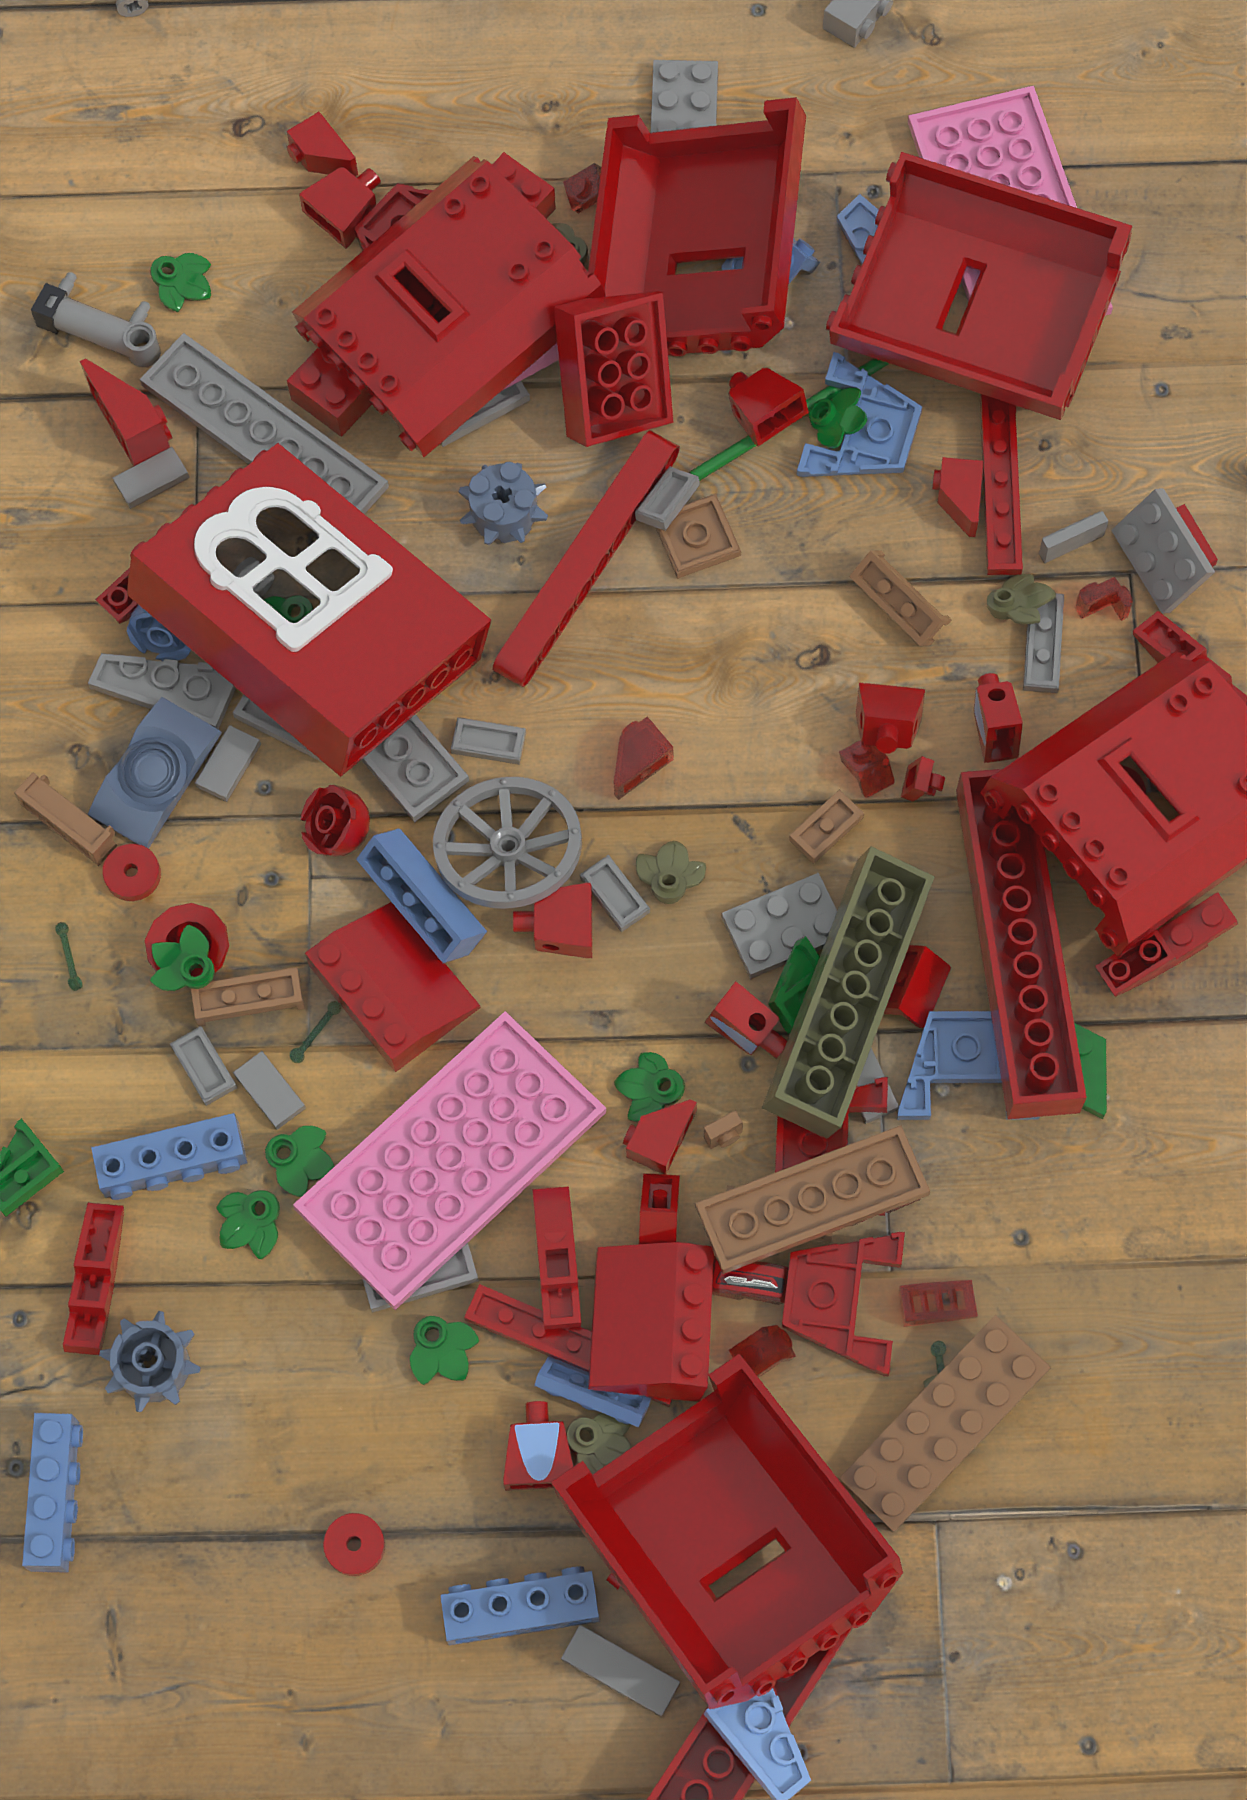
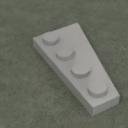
(144, 682)

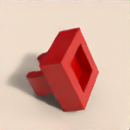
(921, 780)

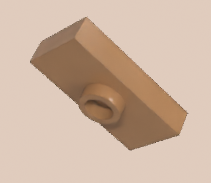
(826, 826)

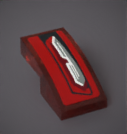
(754, 1281)

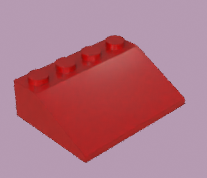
(613, 366)
(391, 984)
(652, 1320)

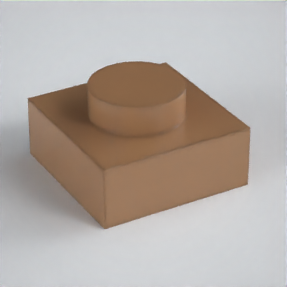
(724, 1130)

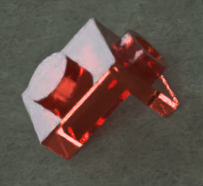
(583, 188)
(1099, 596)
(868, 766)
(765, 1349)

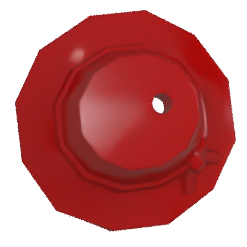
(172, 922)

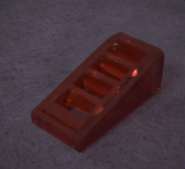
(910, 1318)

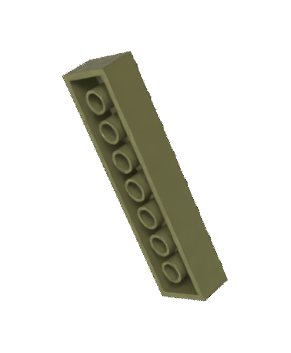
(848, 993)

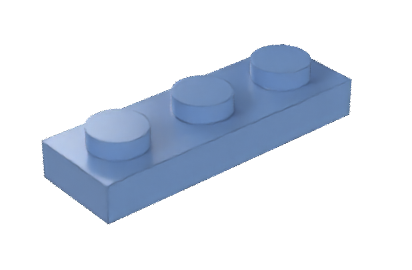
(572, 1383)

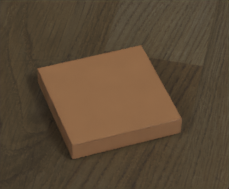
(699, 537)

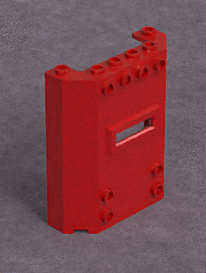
(702, 200)
(493, 270)
(1032, 308)
(1131, 861)
(708, 1499)

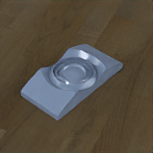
(153, 772)

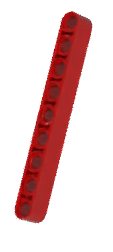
(584, 560)

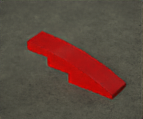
(1164, 637)
(94, 1278)

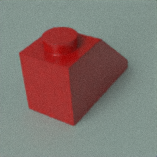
(319, 147)
(960, 491)
(659, 1135)
(659, 1208)

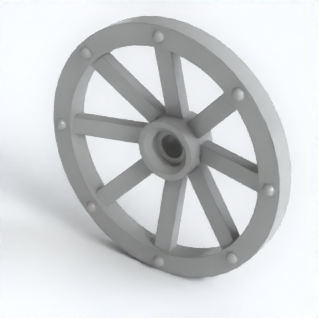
(507, 839)

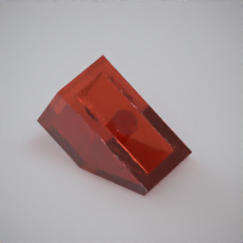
(640, 755)

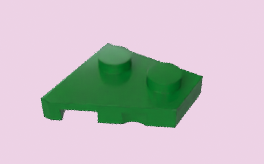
(1093, 1063)

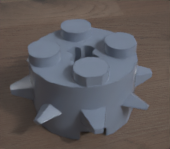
(503, 503)
(138, 1345)

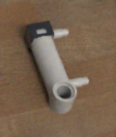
(57, 312)

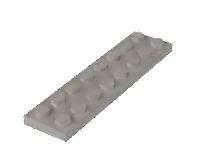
(253, 421)

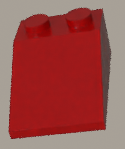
(129, 413)

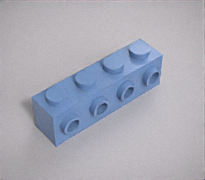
(421, 895)
(169, 1156)
(51, 1493)
(519, 1607)

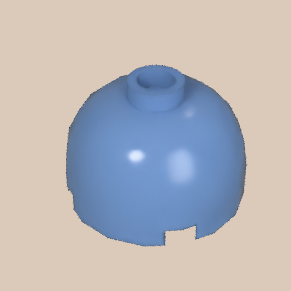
(151, 635)

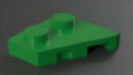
(794, 983)
(24, 1168)

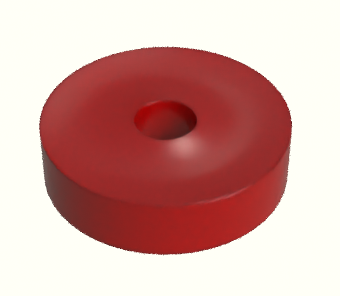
(139, 885)
(341, 1532)

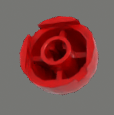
(335, 821)

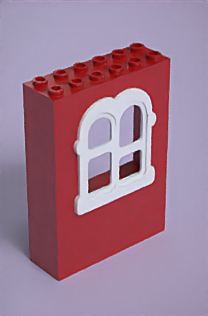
(351, 663)

